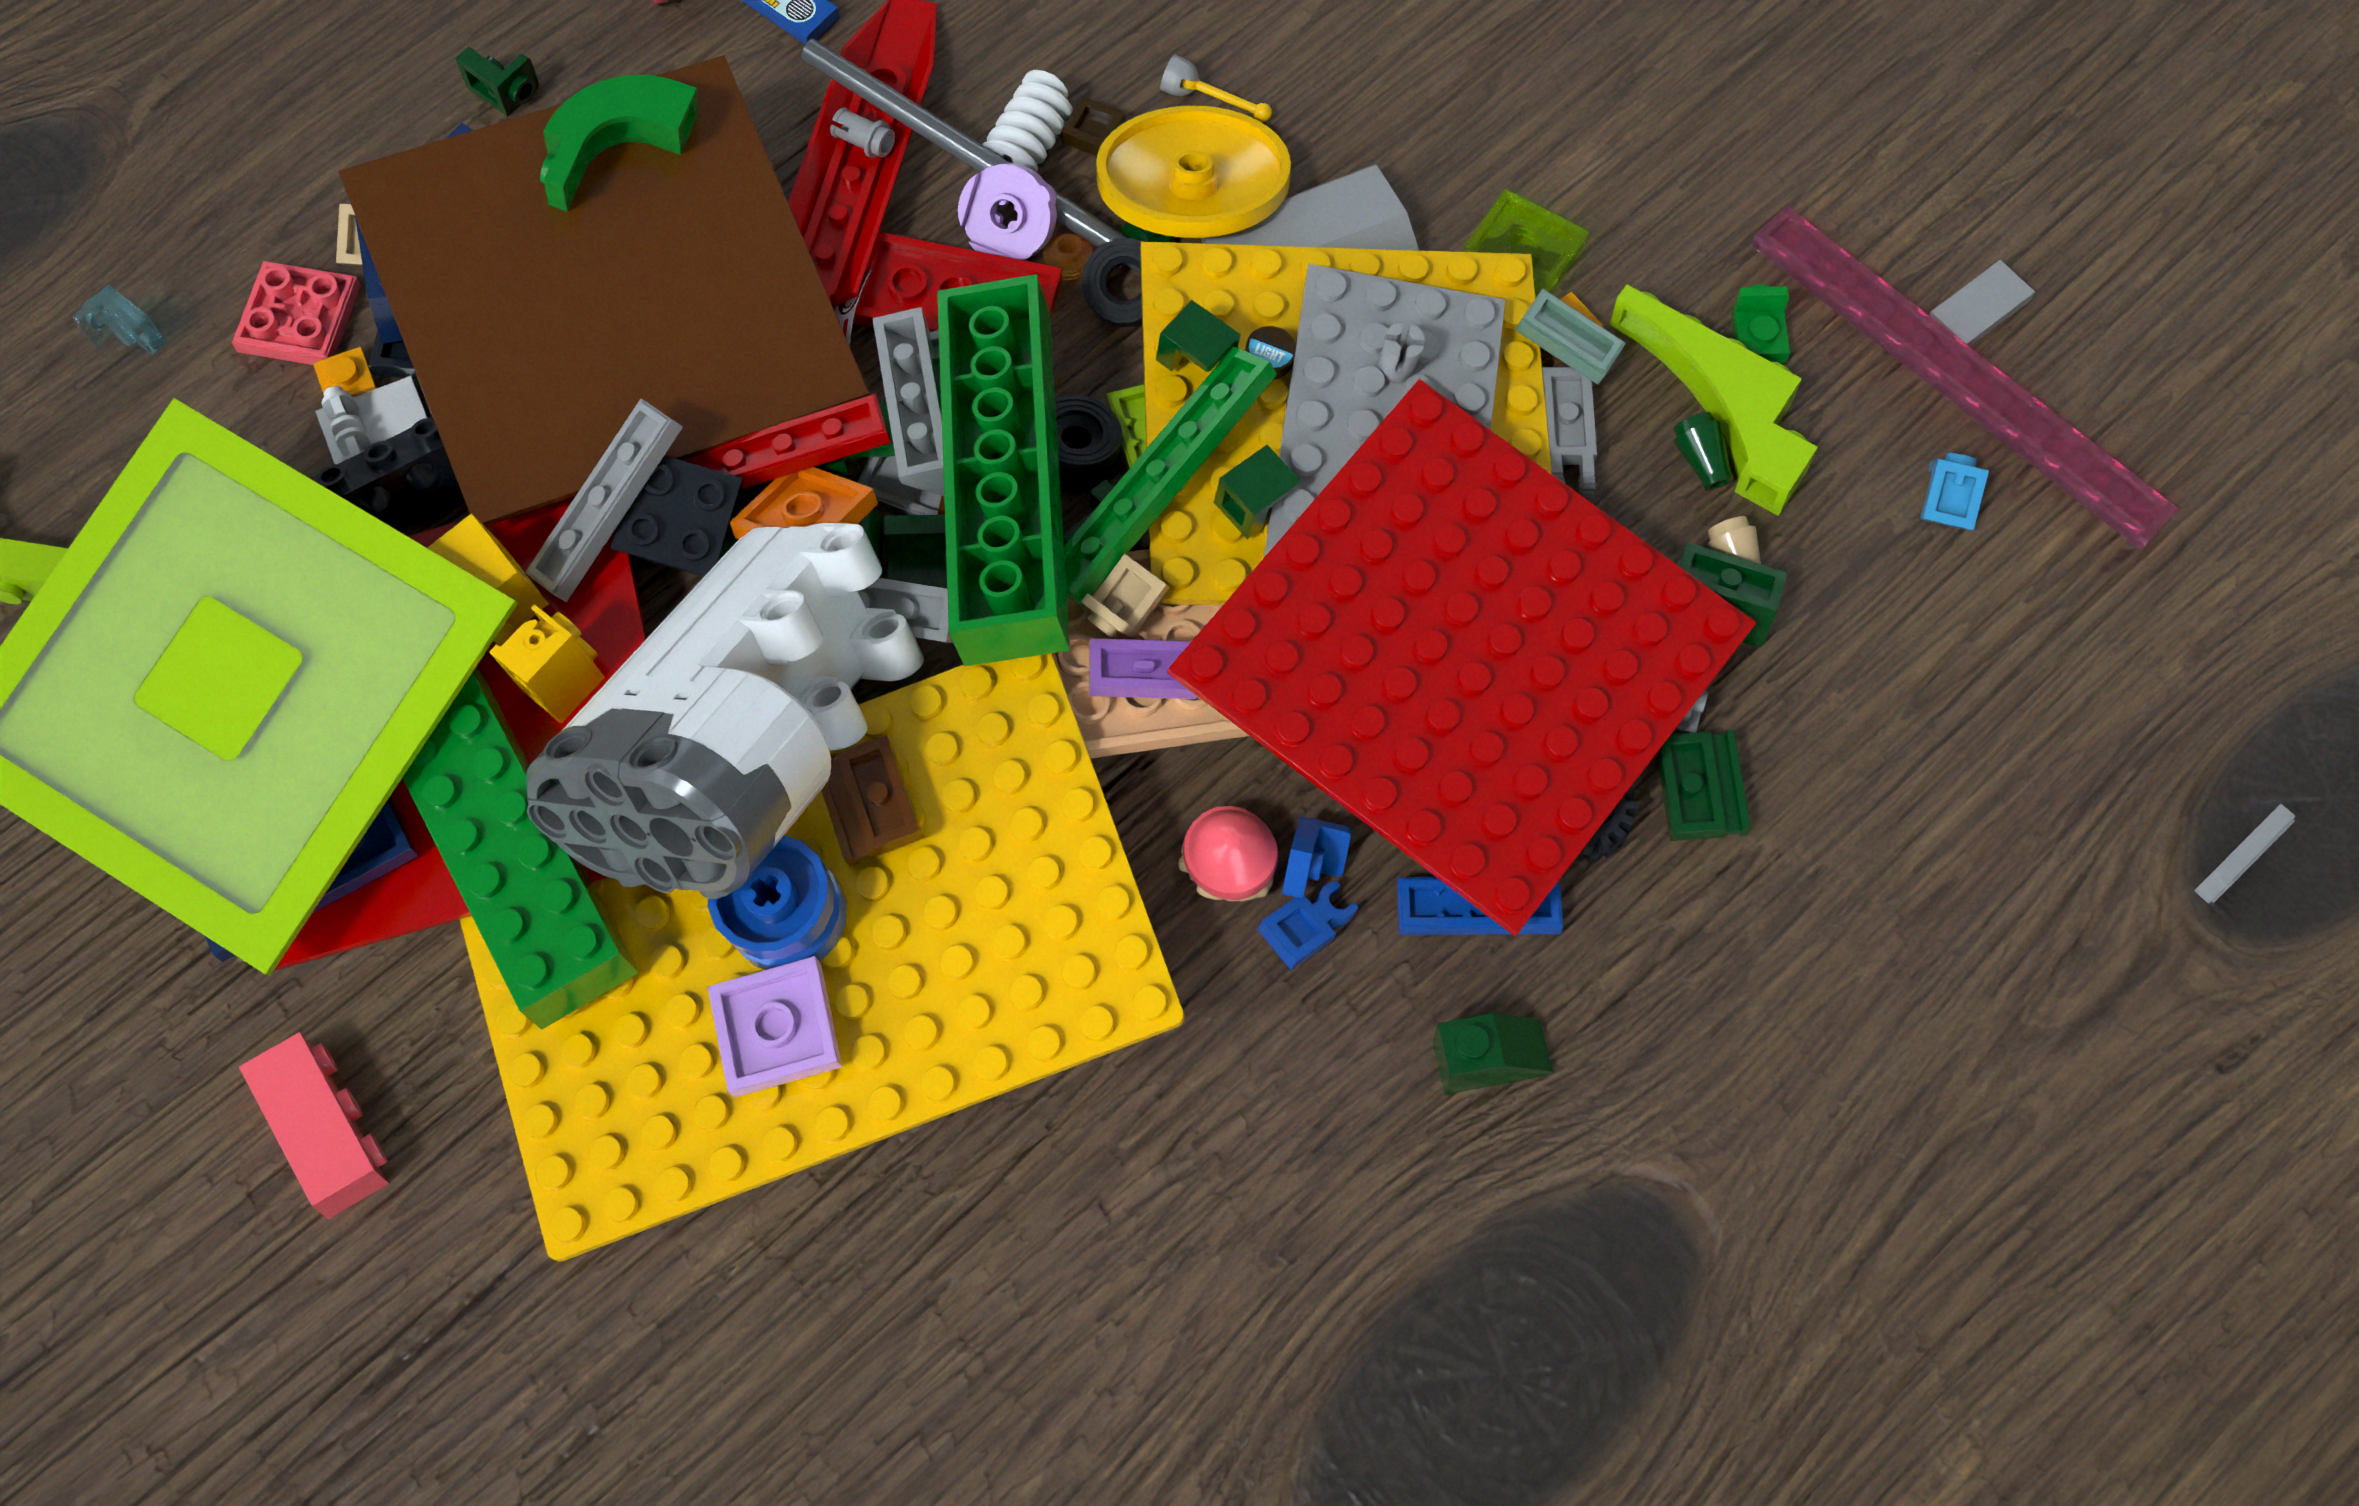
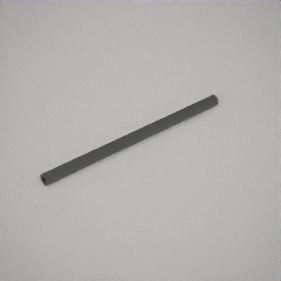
(943, 134)

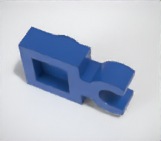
(1304, 929)

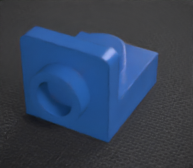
(1315, 850)

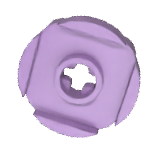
(1032, 200)

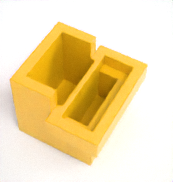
(486, 558)

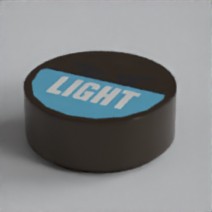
(1273, 345)

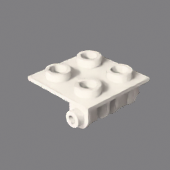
(374, 416)

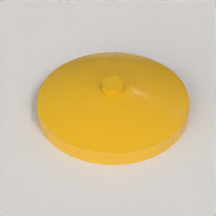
(1193, 171)

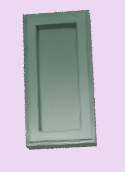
(1570, 336)

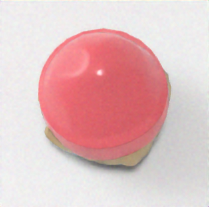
(1230, 855)

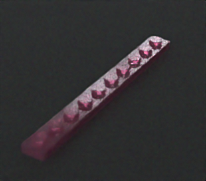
(1965, 378)

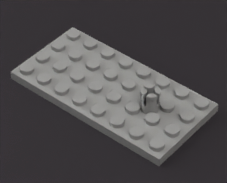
(1360, 353)

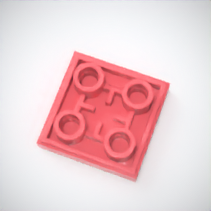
(296, 313)

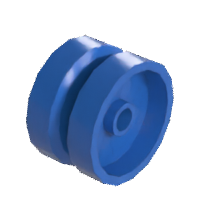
(784, 909)

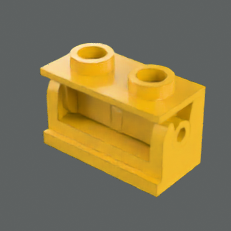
(550, 663)

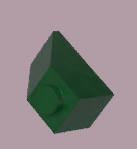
(1489, 1051)

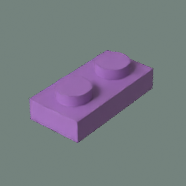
(1135, 668)

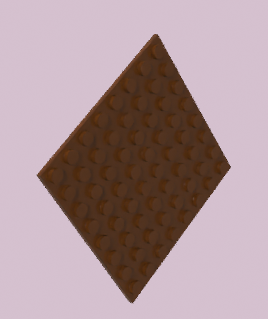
(555, 322)

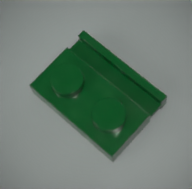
(1703, 786)

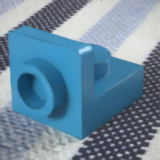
(1954, 491)

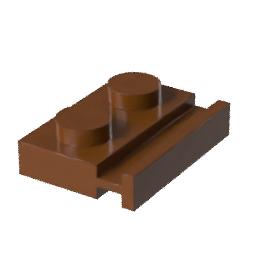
(870, 801)

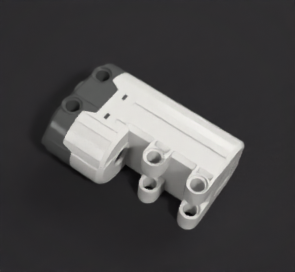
(724, 715)

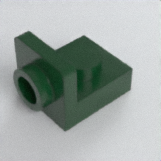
(498, 85)

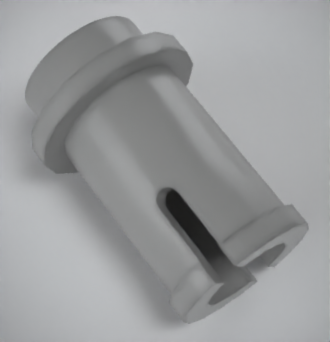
(873, 137)

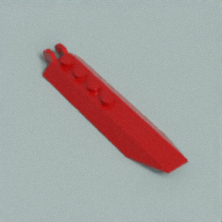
(839, 189)

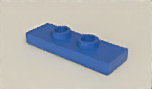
(1434, 908)

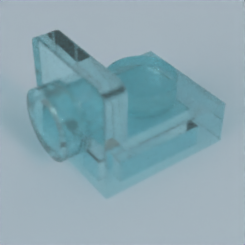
(113, 313)

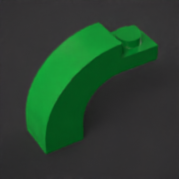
(613, 113)

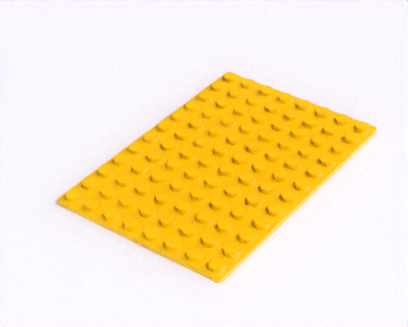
(958, 976)

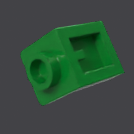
(1761, 321)

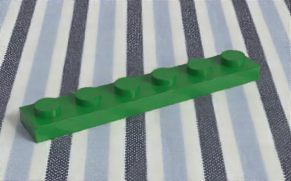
(1163, 470)

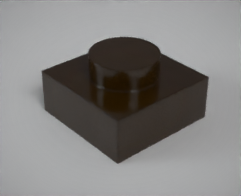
(1090, 125)

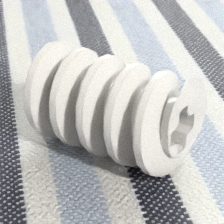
(1031, 120)

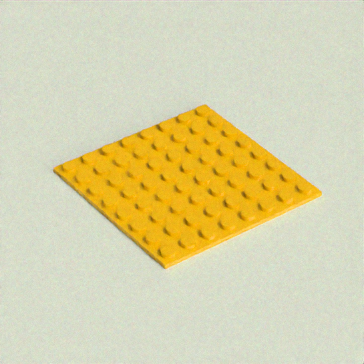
(1263, 286)

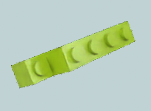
(1732, 384)

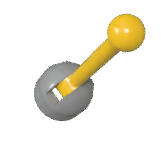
(1183, 78)

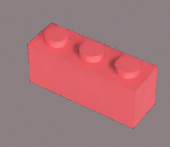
(316, 1124)

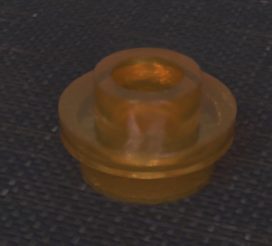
(1068, 253)

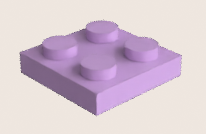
(774, 1027)

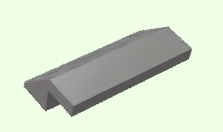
(1342, 213)
(913, 396)

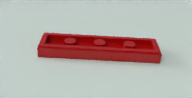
(800, 443)

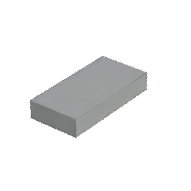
(1983, 303)
(2245, 854)

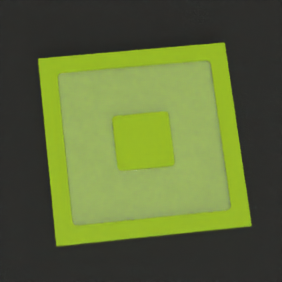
(230, 682)

